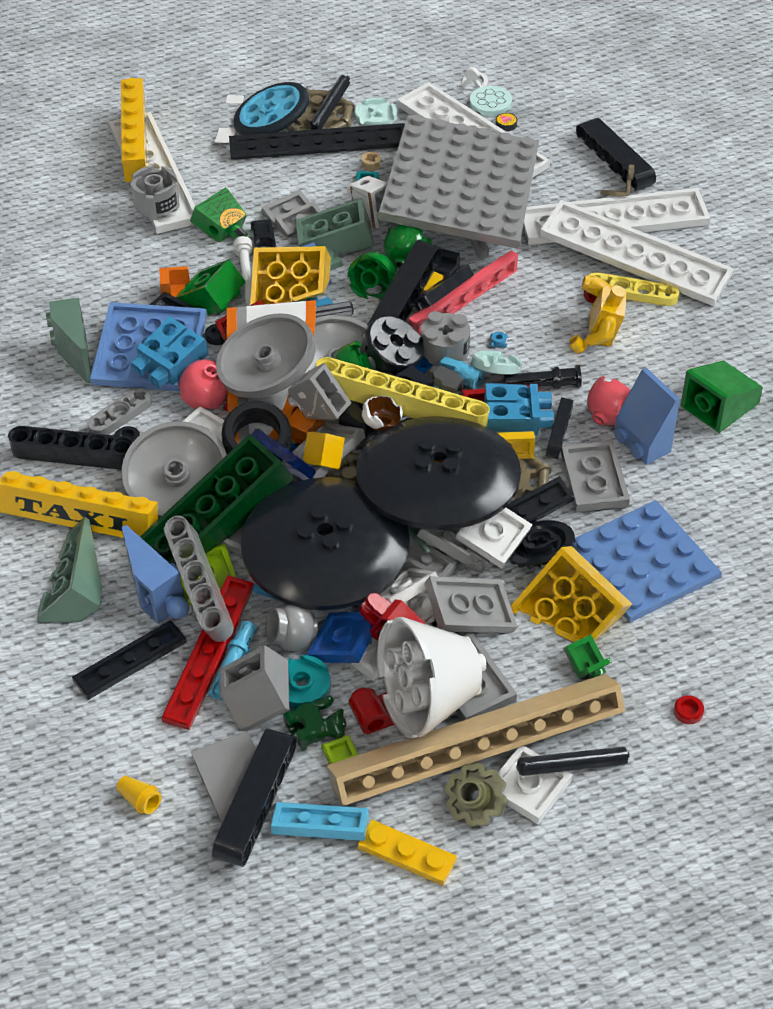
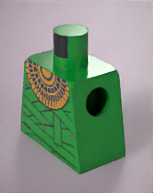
(220, 216)

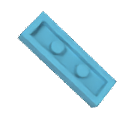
(320, 821)

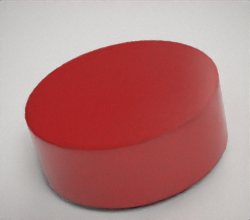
(688, 709)

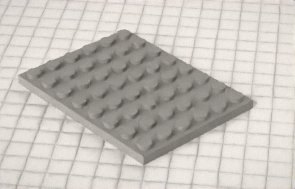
(460, 181)

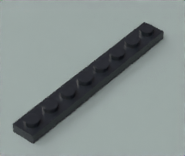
(315, 141)

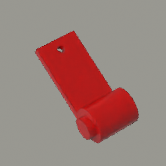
(369, 710)

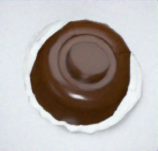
(381, 413)

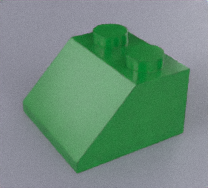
(213, 287)

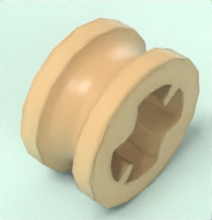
(367, 158)

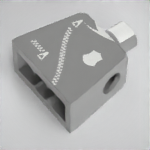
(318, 394)

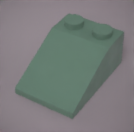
(338, 228)
(70, 334)

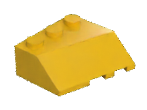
(289, 274)
(572, 598)

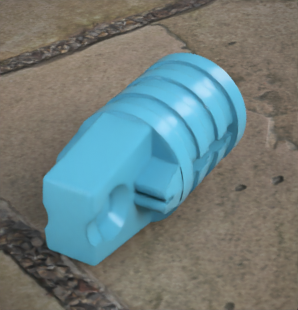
(472, 376)

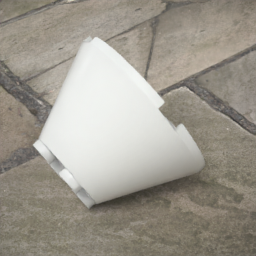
(426, 674)

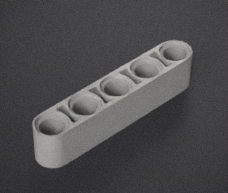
(205, 586)

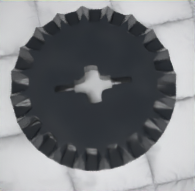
(542, 543)

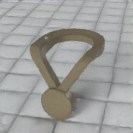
(628, 185)

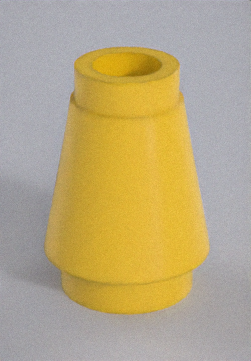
(141, 795)

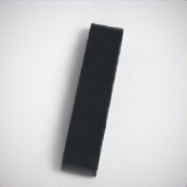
(615, 152)
(409, 281)
(68, 447)
(254, 798)

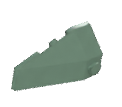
(76, 580)

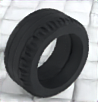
(255, 413)

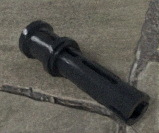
(555, 377)

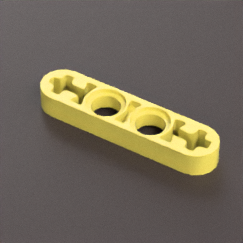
(634, 285)

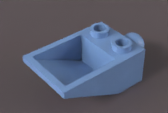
(155, 580)

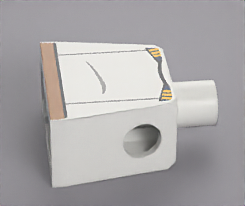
(372, 193)

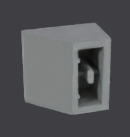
(255, 687)

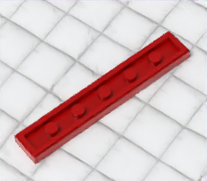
(205, 659)

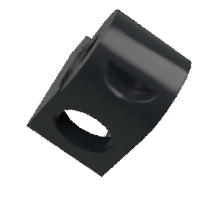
(448, 263)

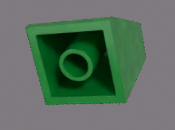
(719, 394)

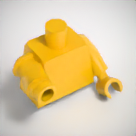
(605, 314)

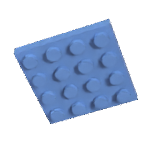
(128, 327)
(647, 558)

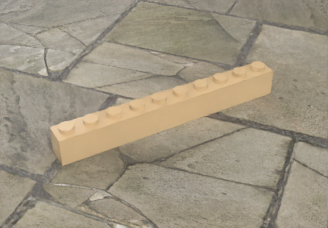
(475, 739)

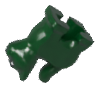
(311, 723)

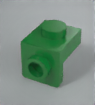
(586, 658)

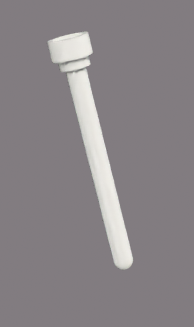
(243, 249)

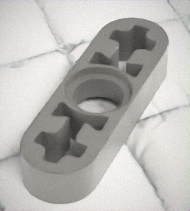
(124, 404)

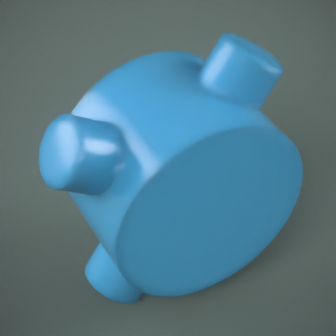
(498, 339)

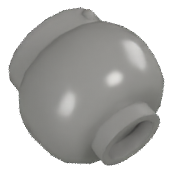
(290, 627)

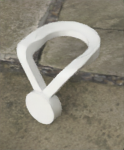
(472, 74)

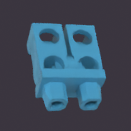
(169, 352)
(518, 408)

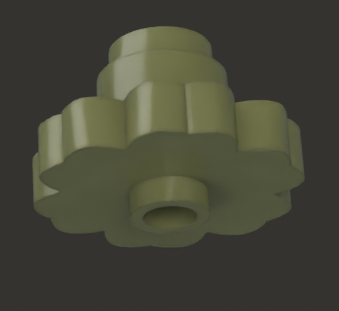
(487, 804)

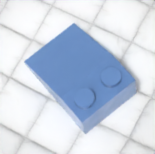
(648, 418)

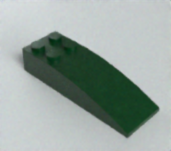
(224, 496)

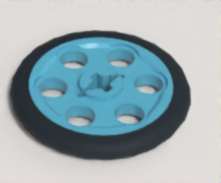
(271, 109)

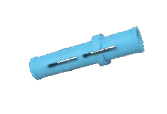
(236, 649)

